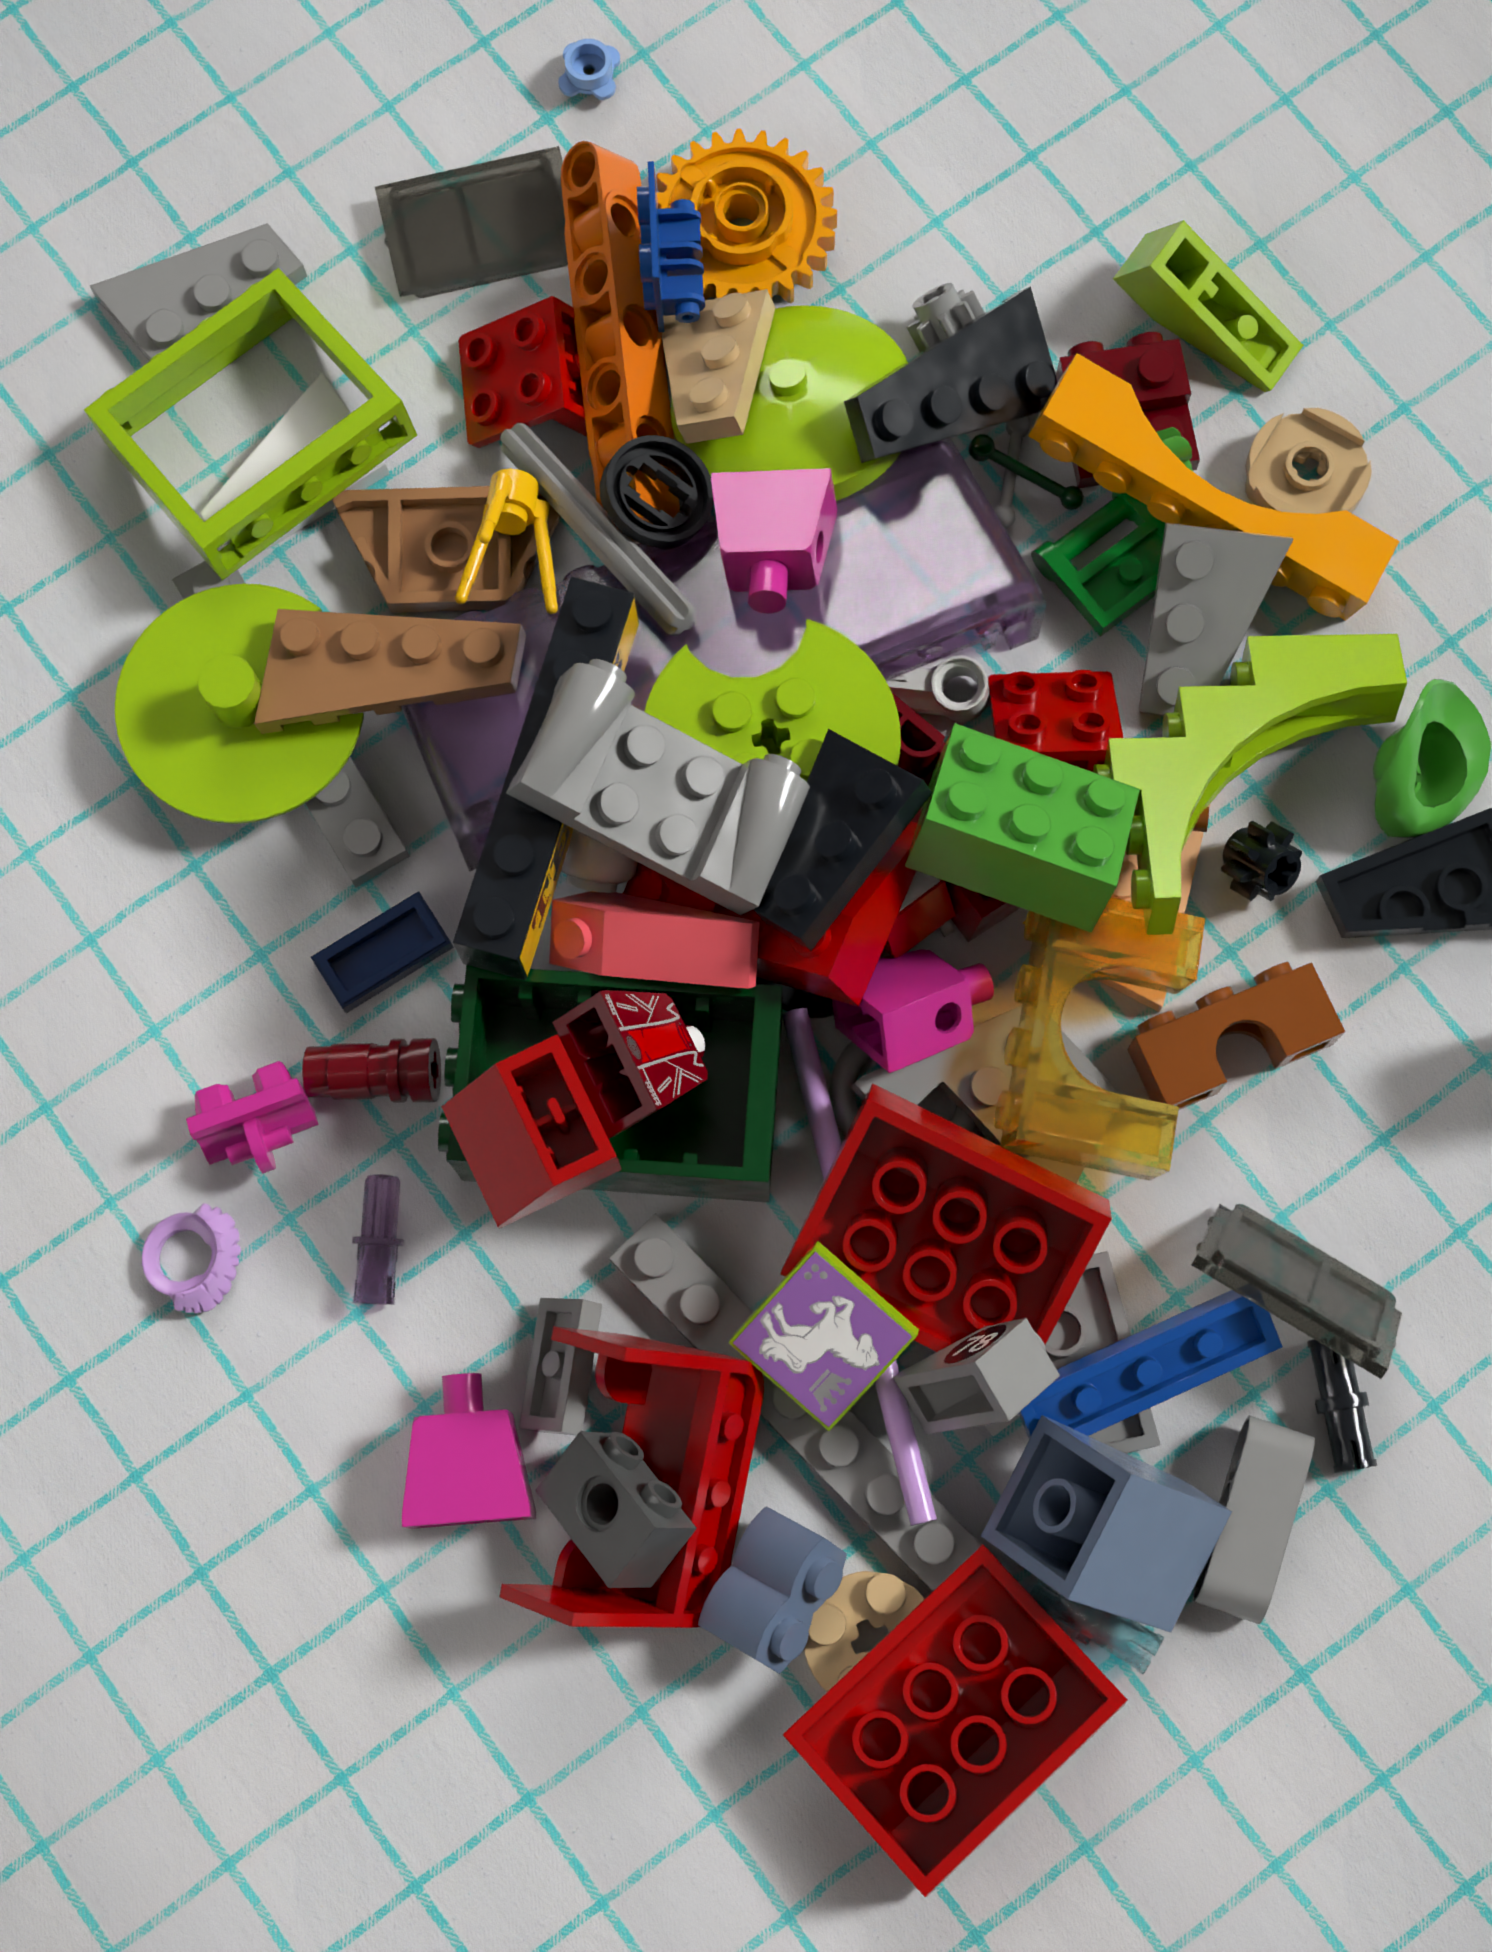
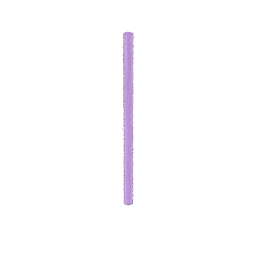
(827, 1144)

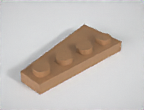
(365, 662)

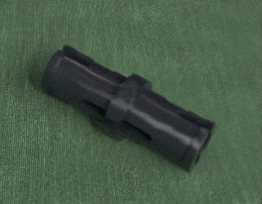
(1342, 1408)

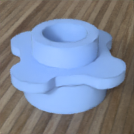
(589, 55)

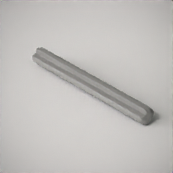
(598, 530)

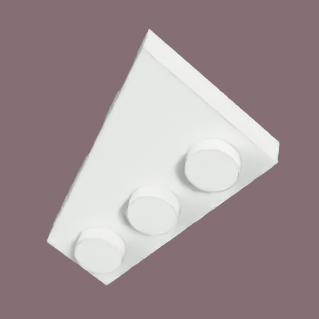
(304, 422)

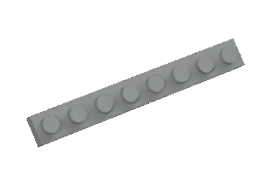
(845, 1456)

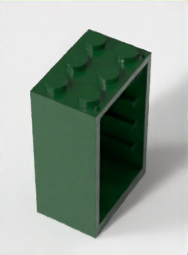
(699, 1145)

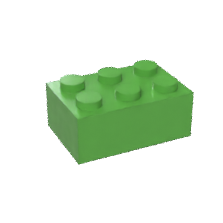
(1023, 828)

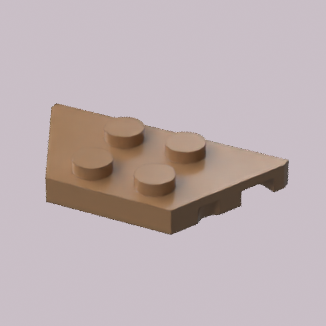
(421, 543)

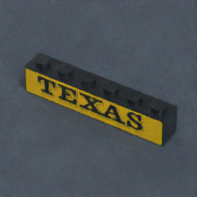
(523, 844)

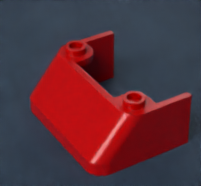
(697, 1432)

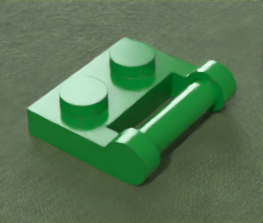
(1119, 577)

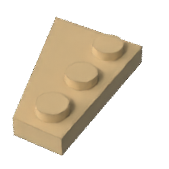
(717, 364)

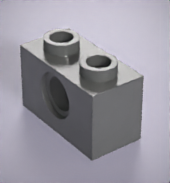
(616, 1509)

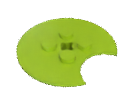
(192, 708)
(787, 709)

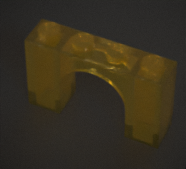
(1049, 1103)

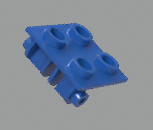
(670, 255)

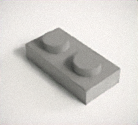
(559, 1372)

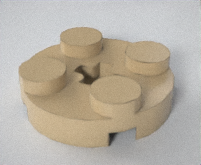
(1297, 437)
(861, 1596)

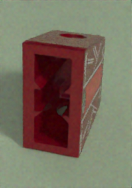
(631, 1054)

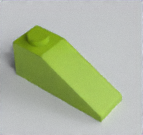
(1207, 304)

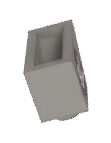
(978, 1378)

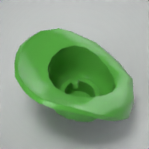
(1431, 763)

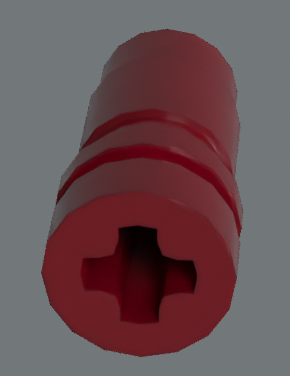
(374, 1070)

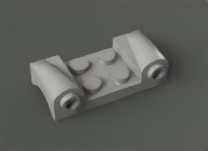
(659, 790)

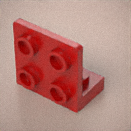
(522, 372)
(1057, 713)

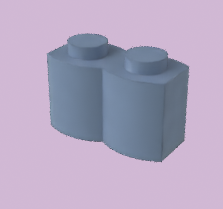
(773, 1589)

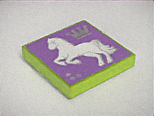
(823, 1336)

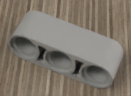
(1264, 1497)

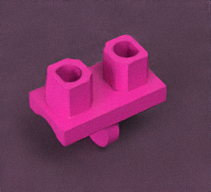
(254, 1123)

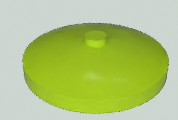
(798, 408)

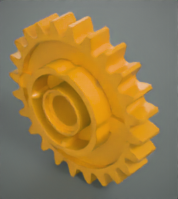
(773, 190)

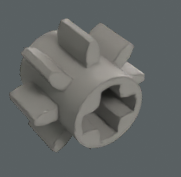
(942, 314)

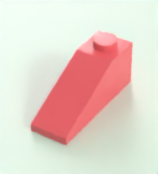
(652, 940)

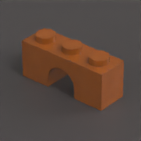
(1283, 1012)

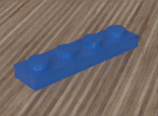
(1155, 1365)

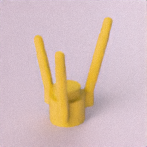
(508, 510)

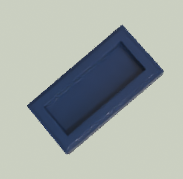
(382, 952)

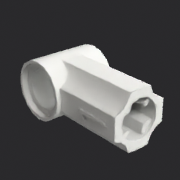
(924, 688)

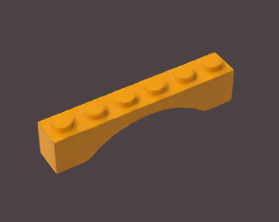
(1102, 429)

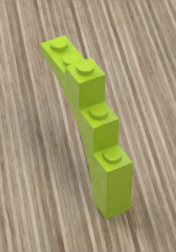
(1275, 697)

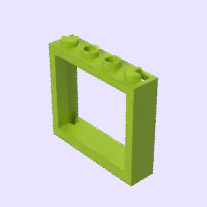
(298, 484)

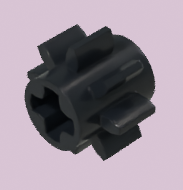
(1261, 861)

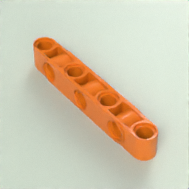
(615, 335)

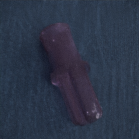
(378, 1241)

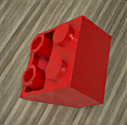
(530, 1132)

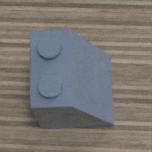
(1105, 1526)

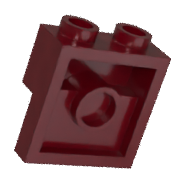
(1158, 380)

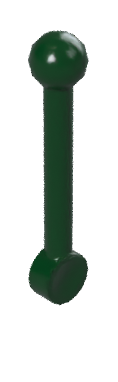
(983, 448)

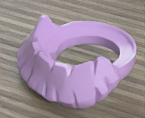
(204, 1290)

